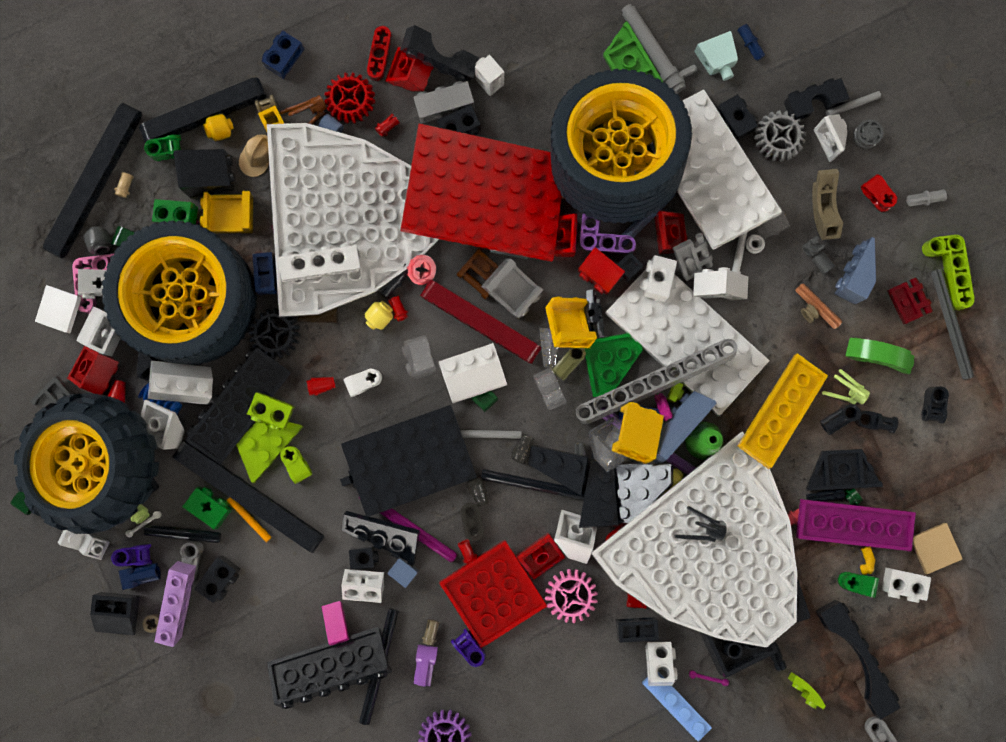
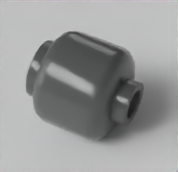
(98, 240)

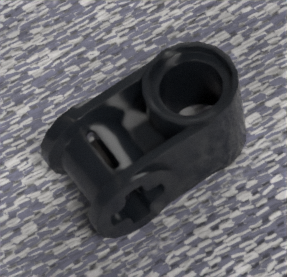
(937, 406)

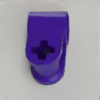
(135, 555)
(468, 647)

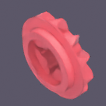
(427, 263)

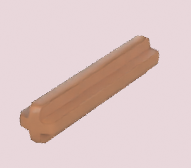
(829, 316)

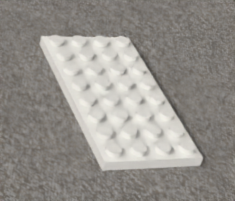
(720, 180)
(682, 328)

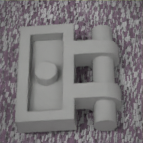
(687, 256)

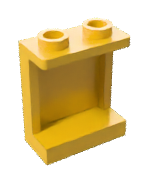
(227, 213)
(569, 323)
(639, 433)

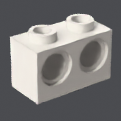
(489, 75)
(906, 583)
(363, 586)
(655, 663)

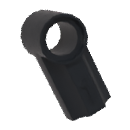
(839, 419)

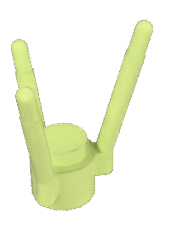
(857, 391)

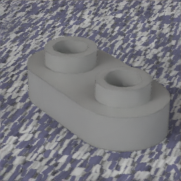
(879, 734)

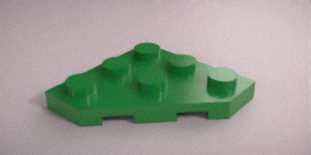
(610, 361)

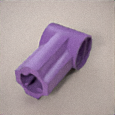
(425, 661)

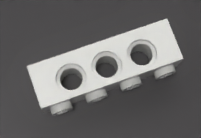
(290, 273)

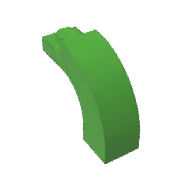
(880, 353)

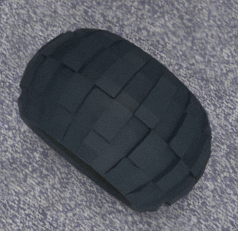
(56, 465)

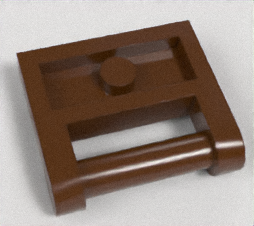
(482, 266)

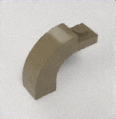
(824, 205)

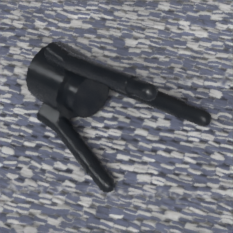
(714, 529)

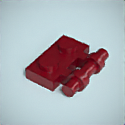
(905, 302)

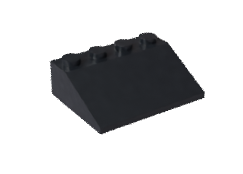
(733, 656)

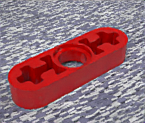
(386, 41)

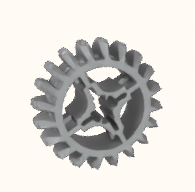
(772, 123)

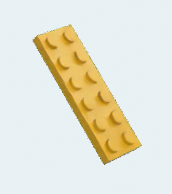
(782, 411)

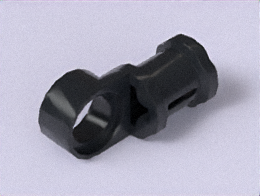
(877, 421)

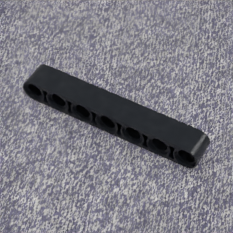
(196, 113)

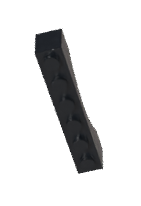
(877, 692)

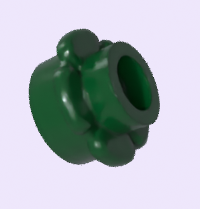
(853, 497)

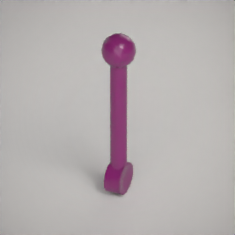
(692, 674)

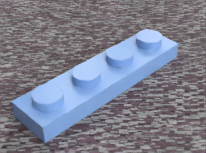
(680, 709)

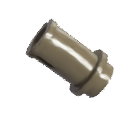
(430, 632)

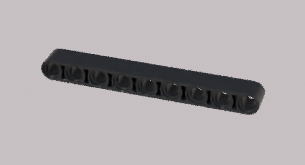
(92, 181)
(249, 497)

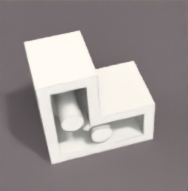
(720, 283)

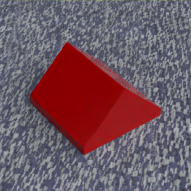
(669, 231)
(566, 236)
(540, 556)

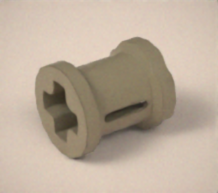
(266, 103)

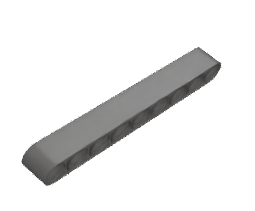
(663, 374)

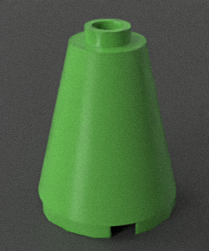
(704, 440)

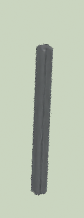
(952, 324)

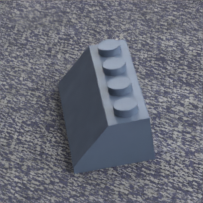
(683, 422)

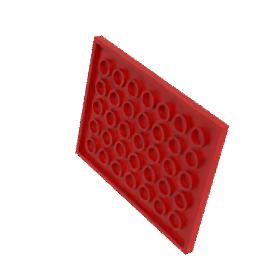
(482, 193)

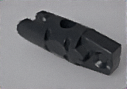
(594, 305)

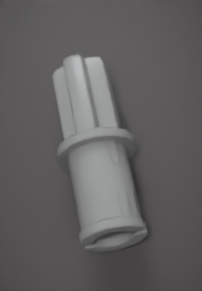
(926, 198)

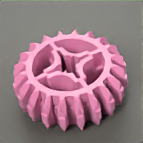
(566, 604)

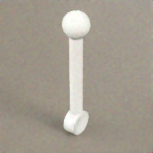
(156, 515)

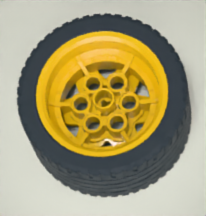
(602, 186)
(159, 249)

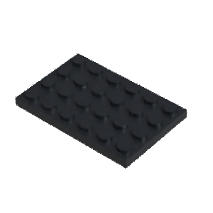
(408, 460)

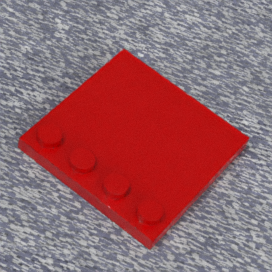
(493, 594)

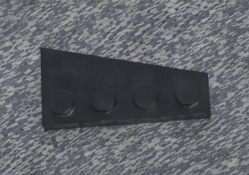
(599, 501)

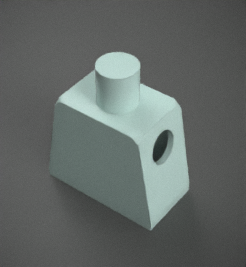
(718, 55)

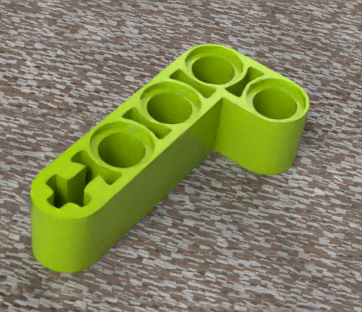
(951, 272)

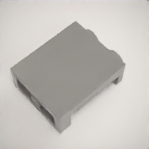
(512, 288)

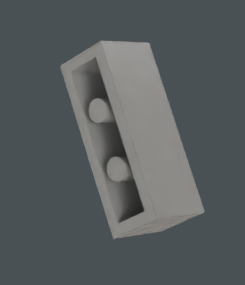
(443, 101)

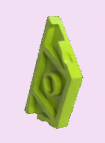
(263, 445)

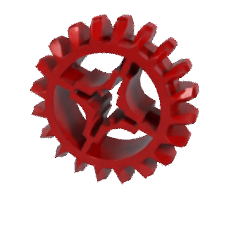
(340, 110)

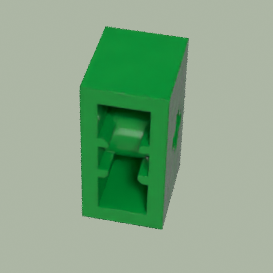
(197, 506)

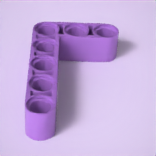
(600, 238)

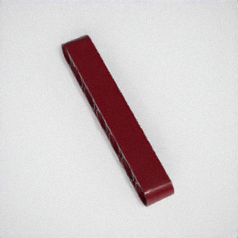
(480, 321)

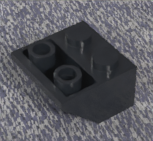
(114, 613)

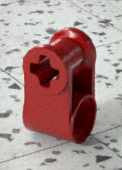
(877, 191)

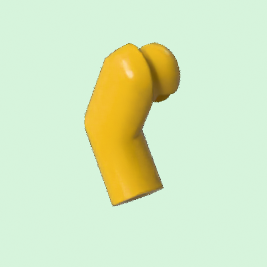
(867, 568)

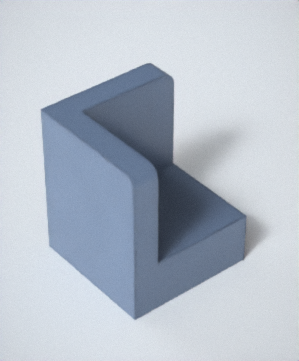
(402, 572)

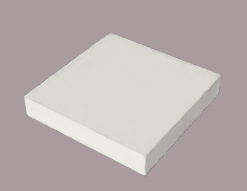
(58, 309)

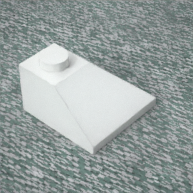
(832, 135)
(162, 425)
(574, 541)

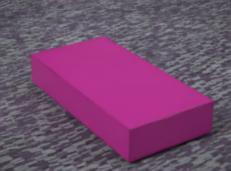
(335, 623)

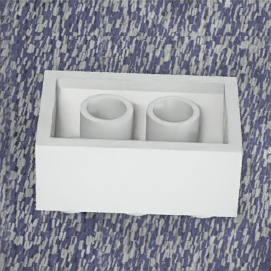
(472, 373)
(180, 382)

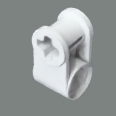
(360, 383)

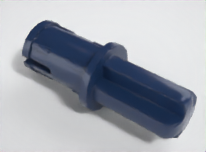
(751, 42)

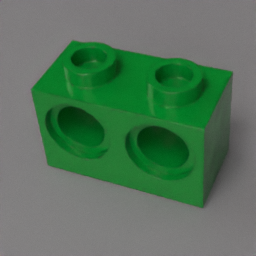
(175, 211)

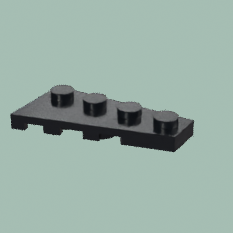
(392, 537)

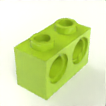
(272, 406)

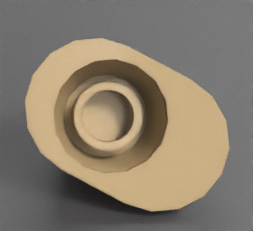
(255, 156)

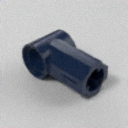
(135, 576)

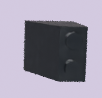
(204, 171)

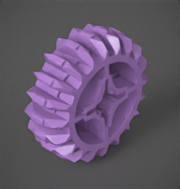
(439, 730)

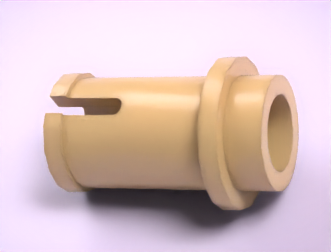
(124, 185)

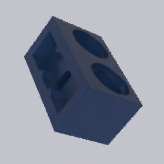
(287, 56)
(265, 273)

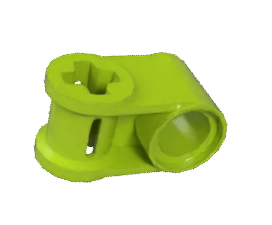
(296, 468)

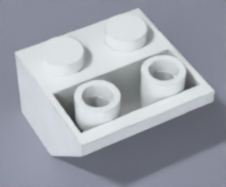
(98, 333)

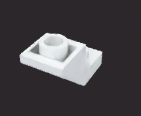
(87, 544)

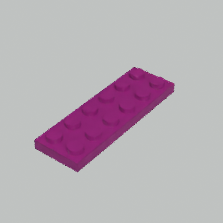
(855, 525)

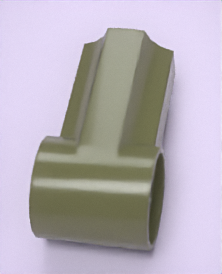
(568, 364)

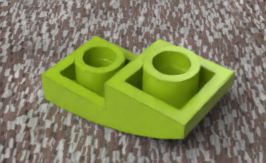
(811, 696)

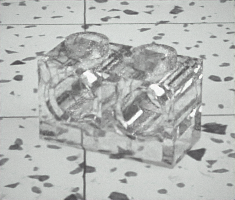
(549, 389)

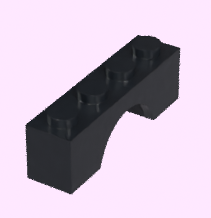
(418, 44)

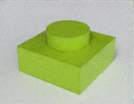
(675, 393)

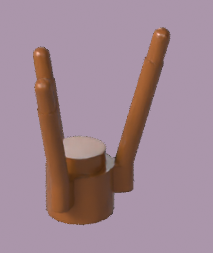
(315, 105)

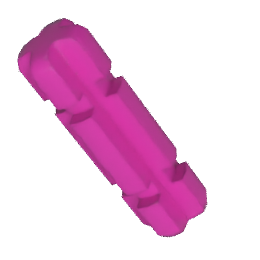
(663, 406)

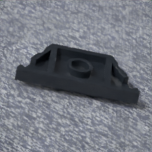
(842, 471)

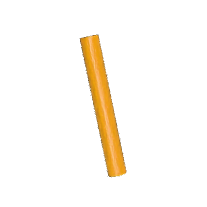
(250, 520)

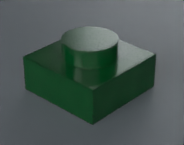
(485, 400)

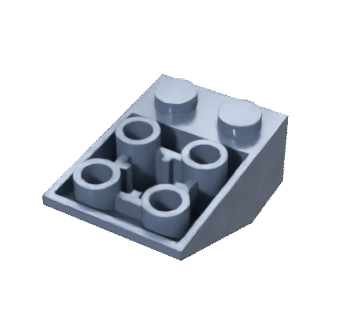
(859, 273)

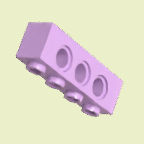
(175, 603)

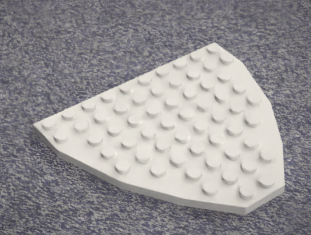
(331, 194)
(722, 588)

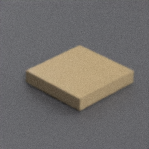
(936, 548)

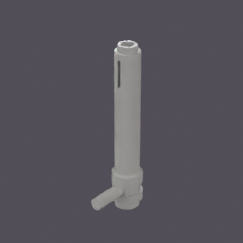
(667, 71)

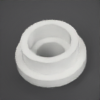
(760, 241)

